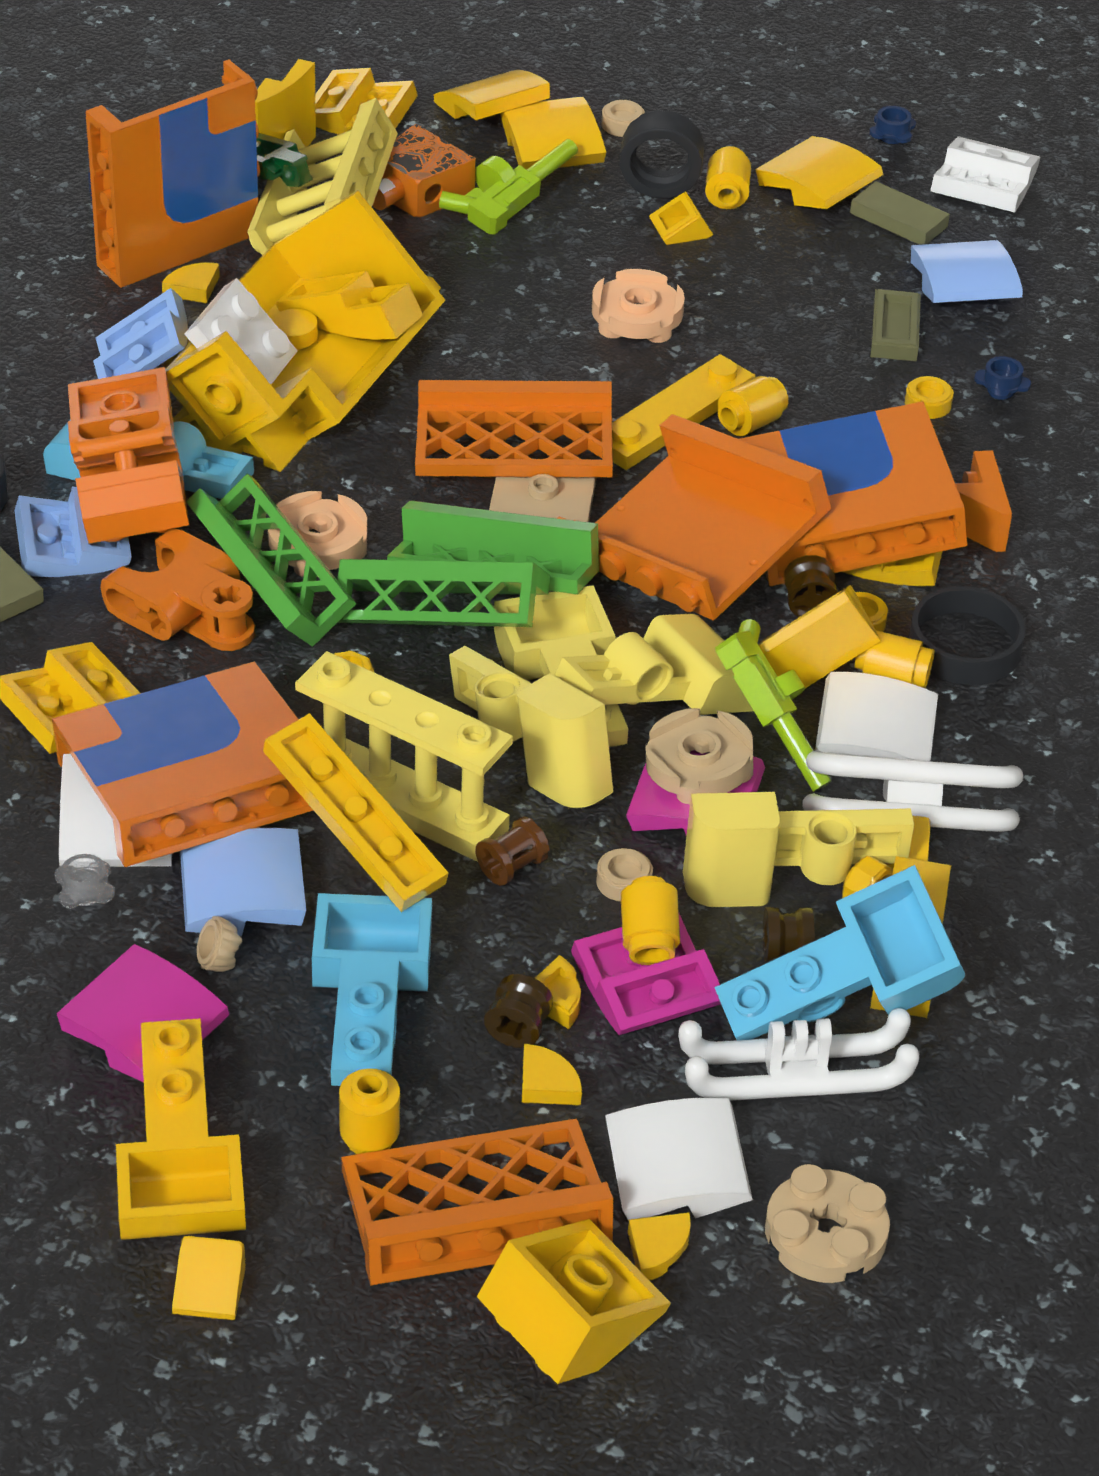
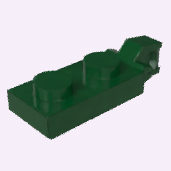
(282, 160)

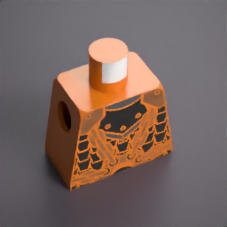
(420, 171)

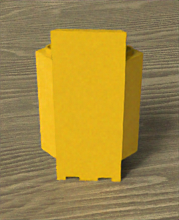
(321, 383)

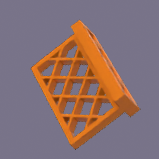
(512, 409)
(475, 1232)

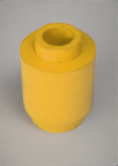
(728, 178)
(752, 405)
(898, 659)
(650, 920)
(369, 1110)

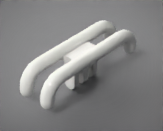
(918, 787)
(798, 1062)

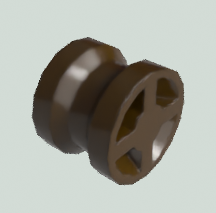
(808, 583)
(786, 931)
(518, 1010)

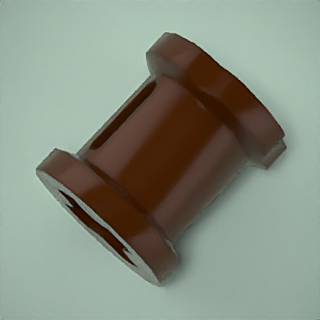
(512, 850)

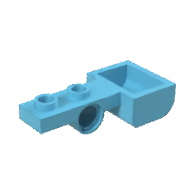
(202, 466)
(888, 943)
(368, 955)

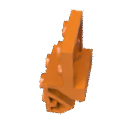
(126, 456)

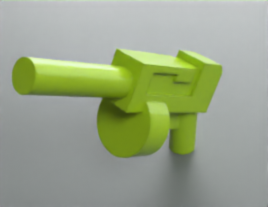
(504, 189)
(769, 694)

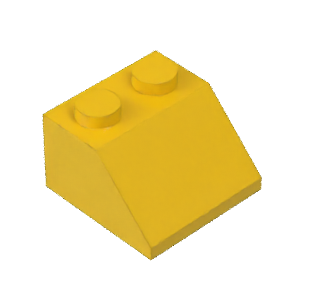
(570, 1298)

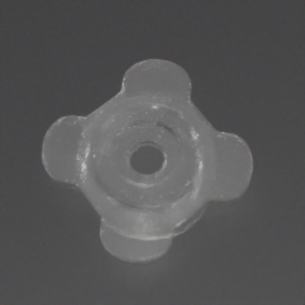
(84, 881)

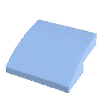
(966, 271)
(143, 337)
(56, 542)
(244, 879)

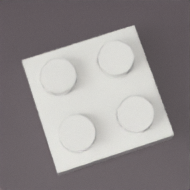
(249, 326)

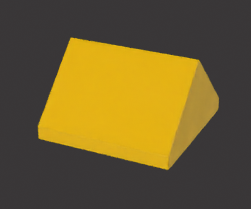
(821, 638)

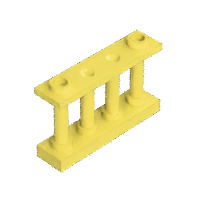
(357, 169)
(421, 801)

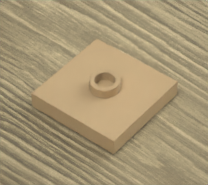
(545, 496)

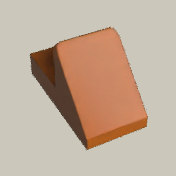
(985, 502)

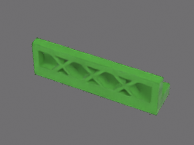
(455, 533)
(257, 565)
(438, 580)

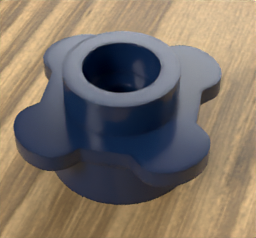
(893, 125)
(1003, 377)

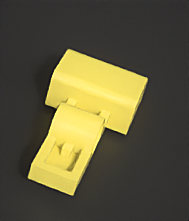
(561, 628)
(668, 664)
(558, 724)
(742, 836)

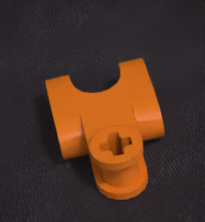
(192, 591)

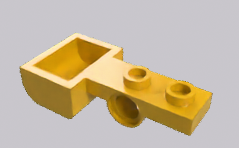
(179, 1176)

